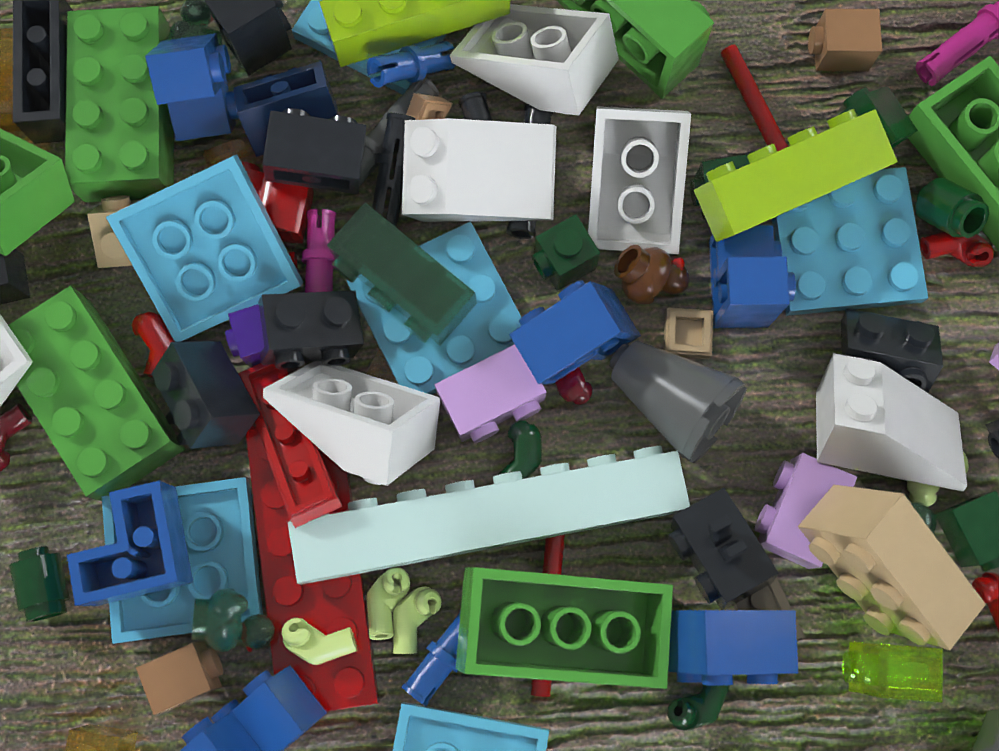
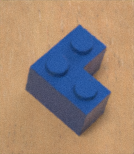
(193, 83)
(749, 279)
(578, 328)
(147, 554)
(726, 643)
(268, 720)

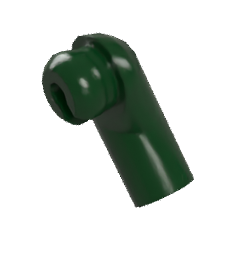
(527, 448)
(697, 709)

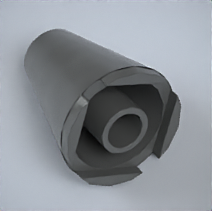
(677, 395)

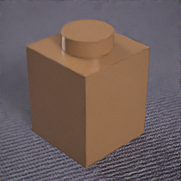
(846, 40)
(180, 676)

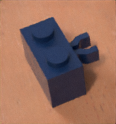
(297, 88)

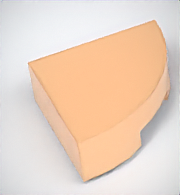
(428, 107)

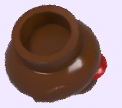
(648, 272)

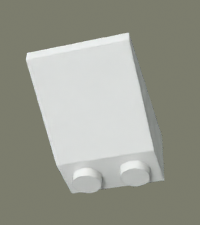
(542, 55)
(478, 170)
(638, 178)
(358, 419)
(886, 425)

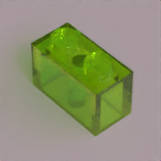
(894, 671)

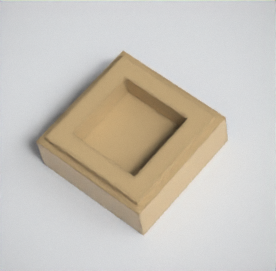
(688, 332)

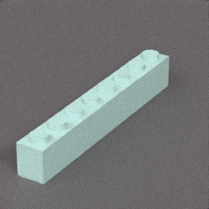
(488, 516)

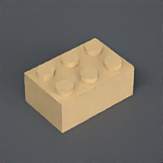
(891, 565)

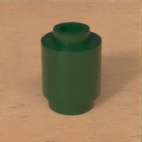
(952, 208)
(39, 584)

